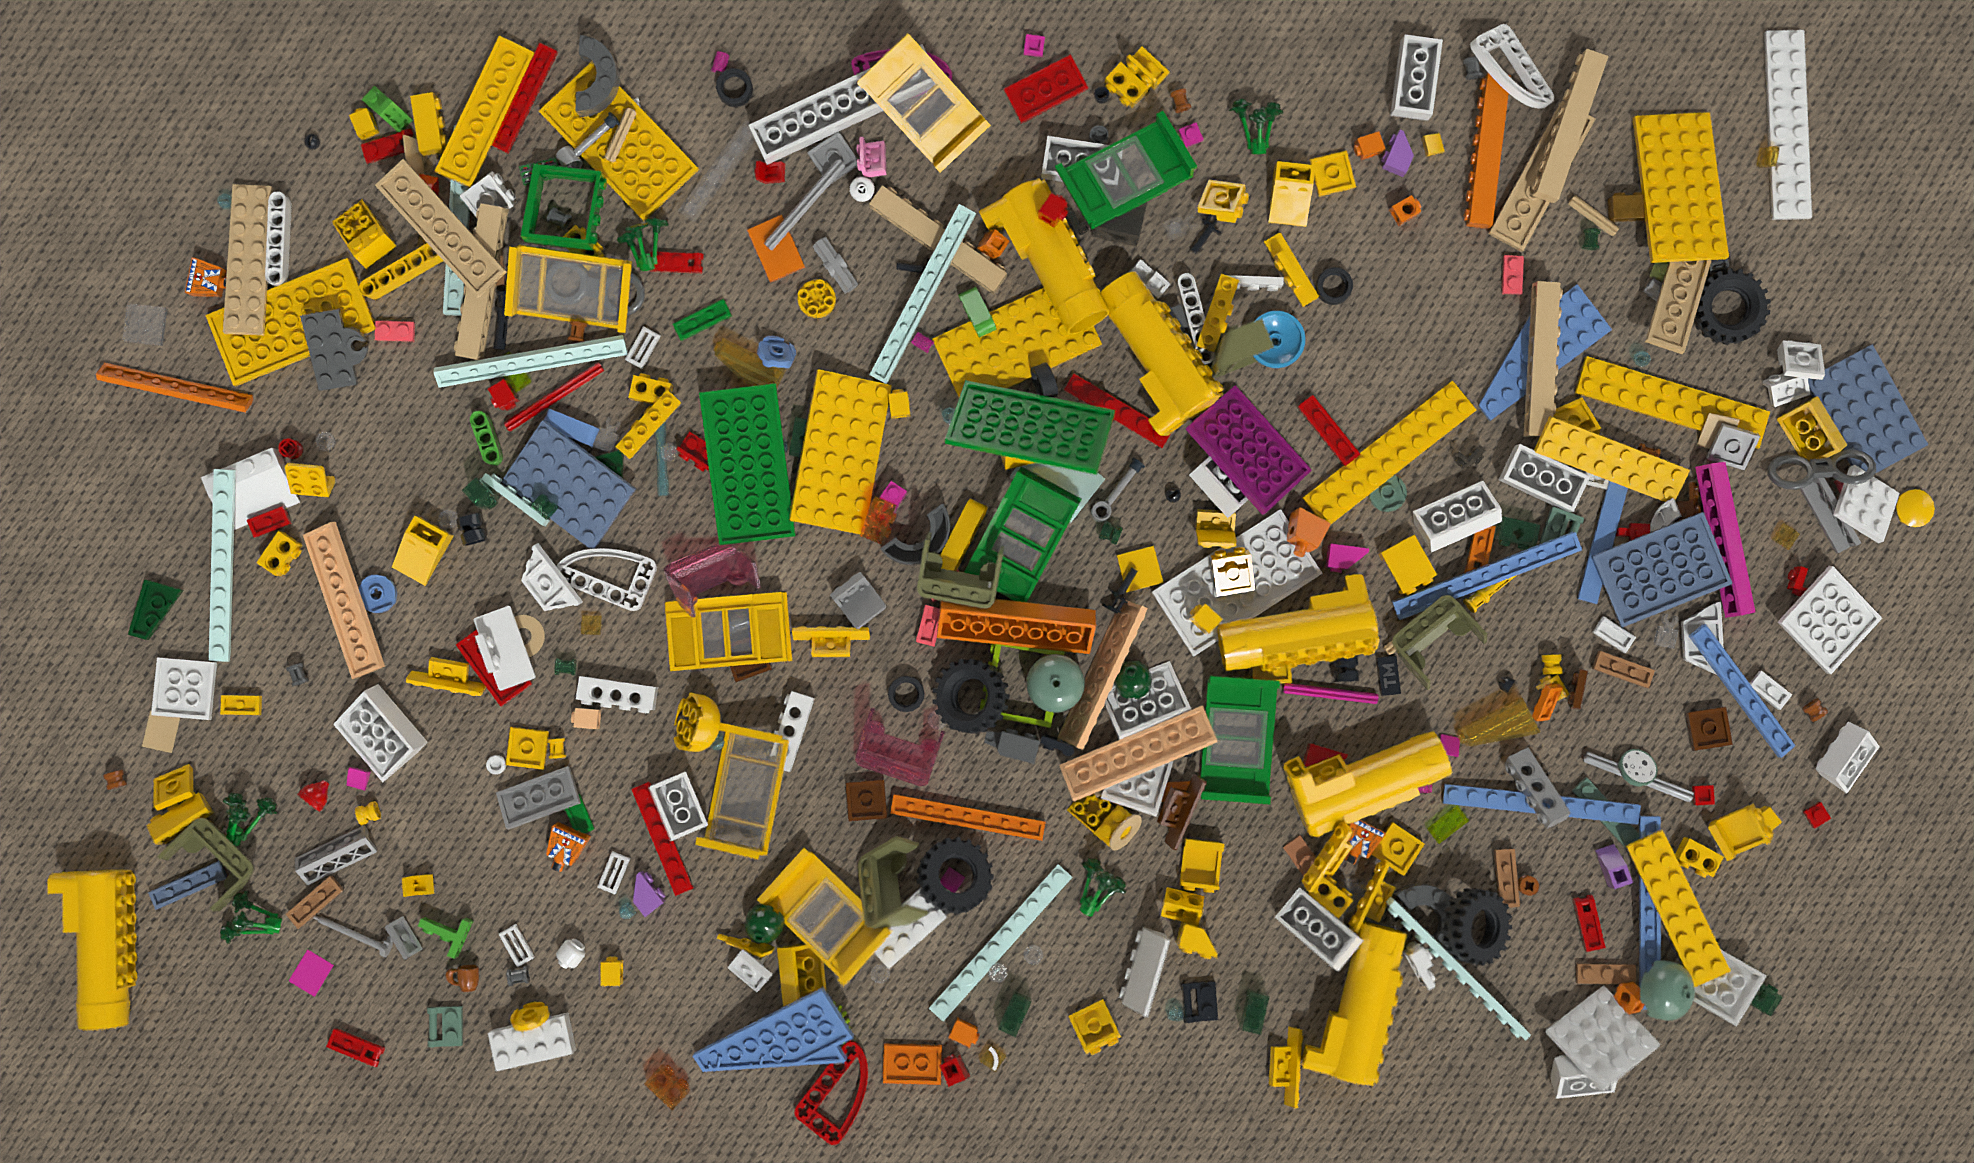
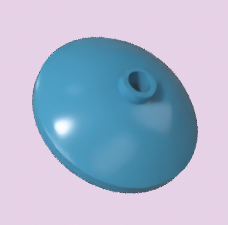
(1289, 336)

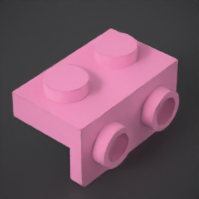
(872, 158)

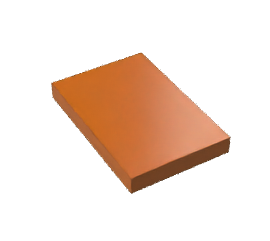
(783, 258)
(912, 1064)

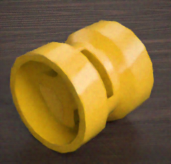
(1552, 664)
(367, 813)

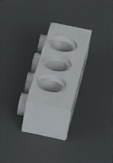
(1526, 761)

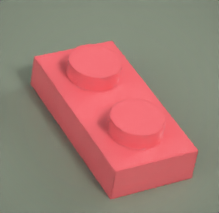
(1512, 275)
(394, 331)
(928, 627)

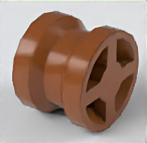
(1815, 710)
(114, 779)
(1524, 882)

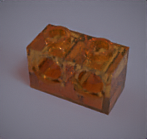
(878, 520)
(663, 1090)

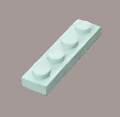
(510, 493)

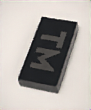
(1388, 675)

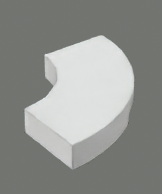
(1665, 515)

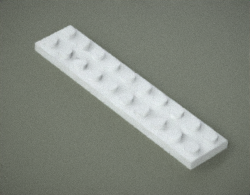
(1788, 124)

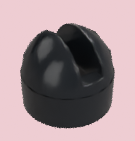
(1100, 92)
(314, 141)
(1170, 491)
(1507, 685)

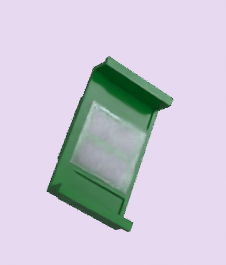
(1128, 172)
(1030, 527)
(1243, 723)

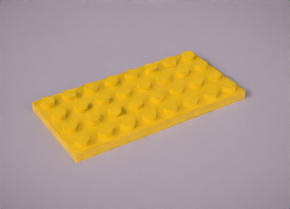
(648, 163)
(1680, 187)
(284, 336)
(1024, 338)
(840, 452)

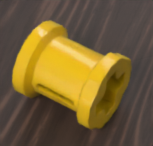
(556, 748)

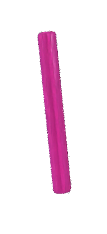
(1330, 693)

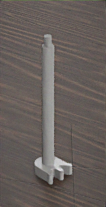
(384, 948)

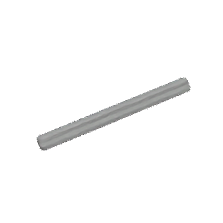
(804, 204)
(1657, 783)

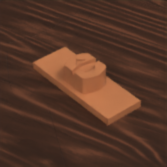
(1302, 857)

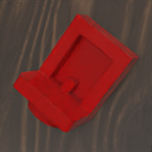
(770, 173)
(1797, 579)

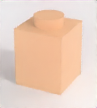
(586, 718)

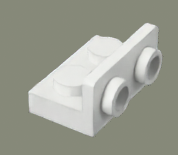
(1786, 388)

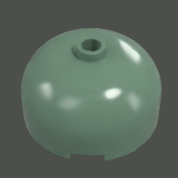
(1043, 674)
(1667, 990)

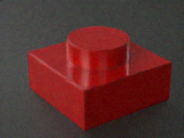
(1703, 795)
(1817, 815)

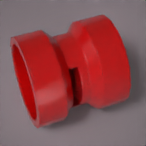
(295, 448)

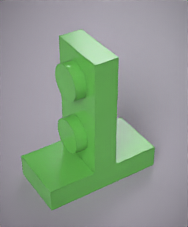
(387, 109)
(448, 934)

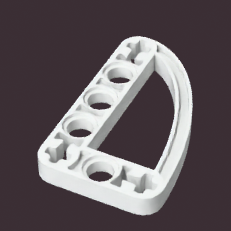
(1501, 36)
(607, 587)

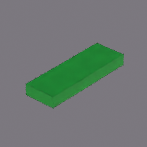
(702, 320)

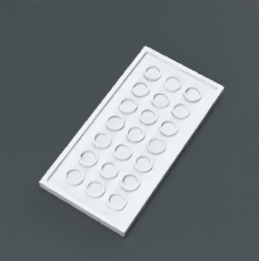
(1275, 576)

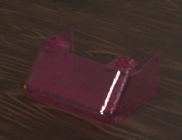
(709, 569)
(896, 756)

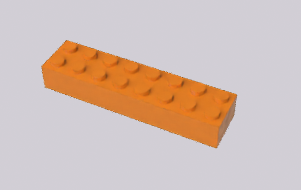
(1019, 625)

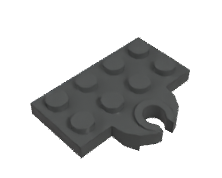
(332, 348)

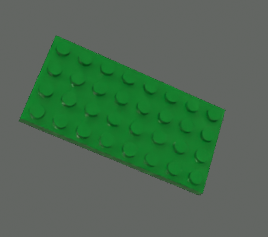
(1030, 427)
(747, 464)

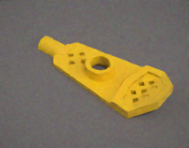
(748, 946)

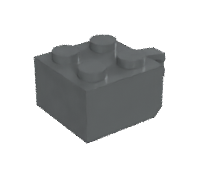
(1014, 745)

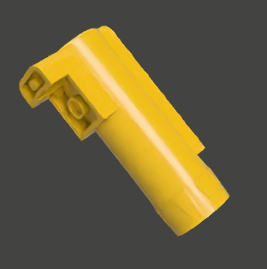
(1051, 254)
(1174, 370)
(1330, 629)
(1350, 792)
(103, 916)
(1359, 1029)

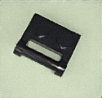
(1050, 742)
(1205, 1001)

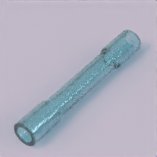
(662, 480)

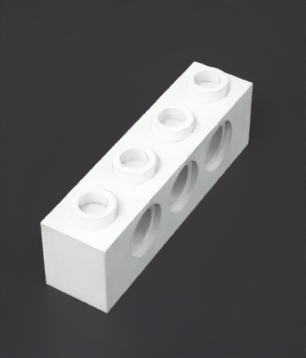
(586, 688)
(805, 705)

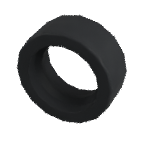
(729, 74)
(1348, 285)
(1044, 380)
(906, 679)

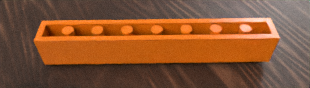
(1487, 154)

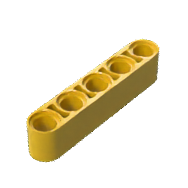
(394, 272)
(963, 534)

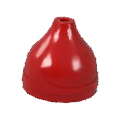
(315, 794)

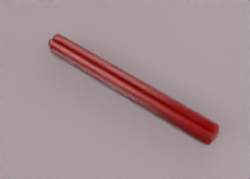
(553, 396)

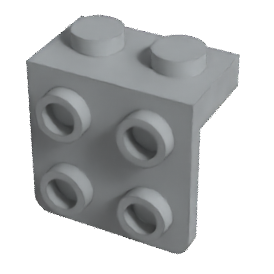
(858, 600)

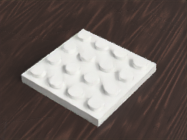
(1829, 620)
(1602, 1038)

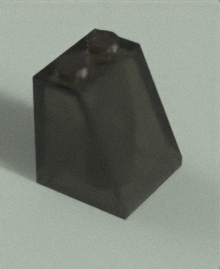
(1122, 229)

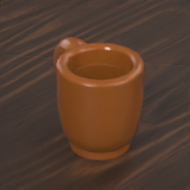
(467, 977)

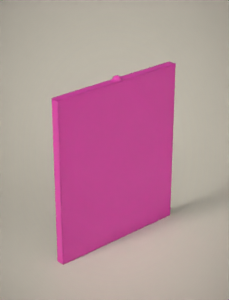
(311, 973)

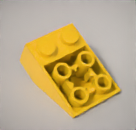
(1291, 193)
(363, 234)
(421, 550)
(1100, 816)

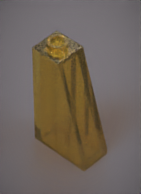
(746, 364)
(1501, 724)

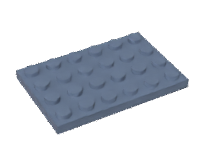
(1868, 409)
(575, 480)
(1662, 569)

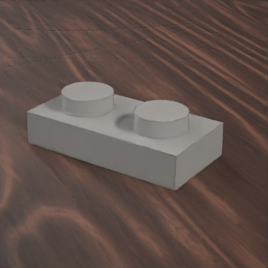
(403, 938)

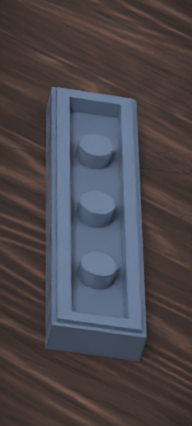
(187, 885)

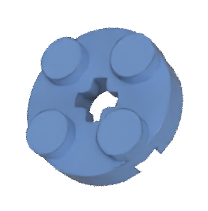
(781, 358)
(387, 598)

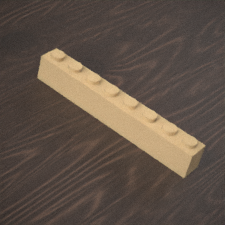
(1569, 126)
(929, 233)
(477, 311)
(1542, 356)

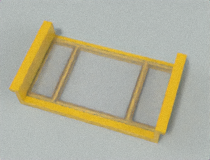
(568, 286)
(745, 792)

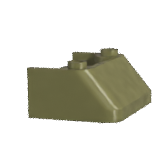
(1239, 347)
(957, 586)
(1427, 627)
(204, 834)
(880, 885)

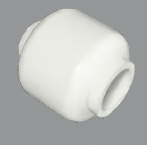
(868, 185)
(570, 953)

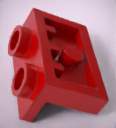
(694, 449)

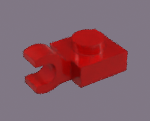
(1634, 531)

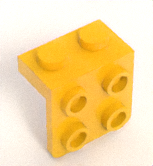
(1147, 68)
(308, 480)
(1215, 529)

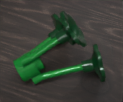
(645, 262)

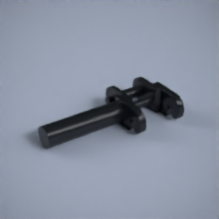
(1206, 233)
(911, 267)
(1121, 591)

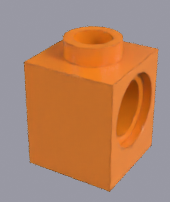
(1369, 146)
(1398, 213)
(993, 244)
(1629, 1004)
(964, 1032)

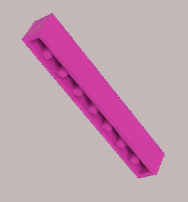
(1722, 520)

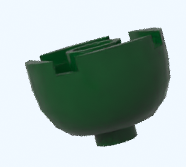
(1133, 680)
(763, 923)

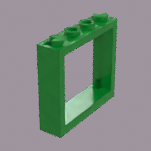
(533, 203)

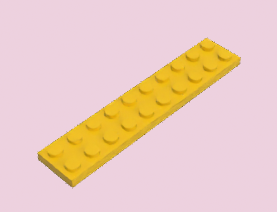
(1663, 398)
(1390, 453)

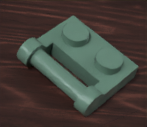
(1557, 524)
(451, 1026)

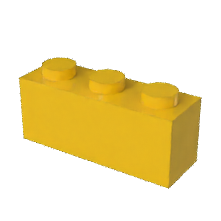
(428, 123)

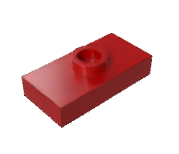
(269, 521)

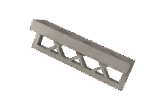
(1823, 504)
(332, 852)

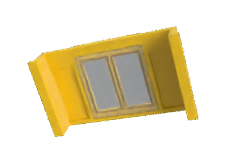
(923, 102)
(729, 631)
(824, 914)

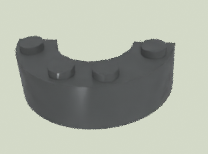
(607, 80)
(912, 554)
(1424, 894)

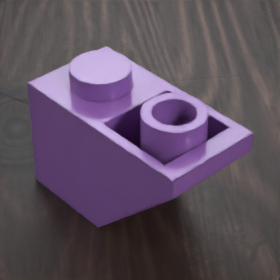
(1399, 156)
(1613, 867)
(646, 895)

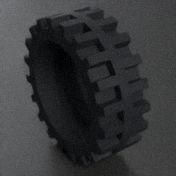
(1754, 301)
(948, 696)
(937, 893)
(1459, 923)

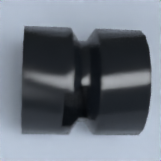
(474, 535)
(1349, 674)

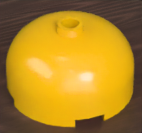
(703, 723)

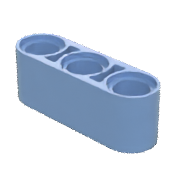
(572, 428)

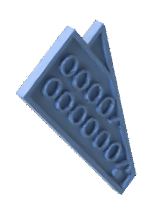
(1580, 328)
(792, 1036)

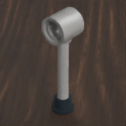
(571, 158)
(1134, 467)

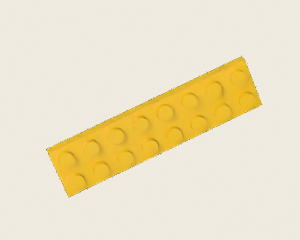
(484, 112)
(1611, 460)
(1678, 908)

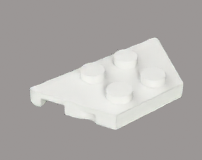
(547, 582)
(1713, 619)

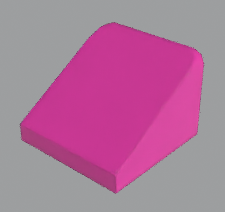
(1450, 744)
(357, 778)

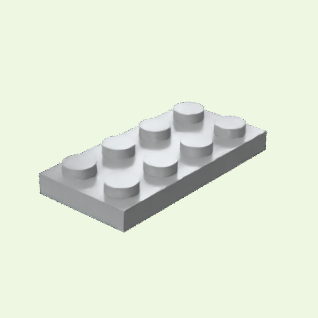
(538, 797)

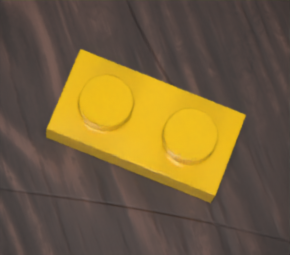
(241, 705)

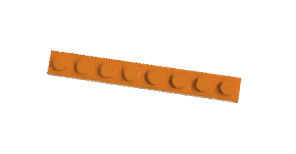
(174, 387)
(967, 817)

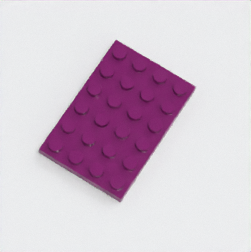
(1248, 450)

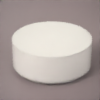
(496, 764)

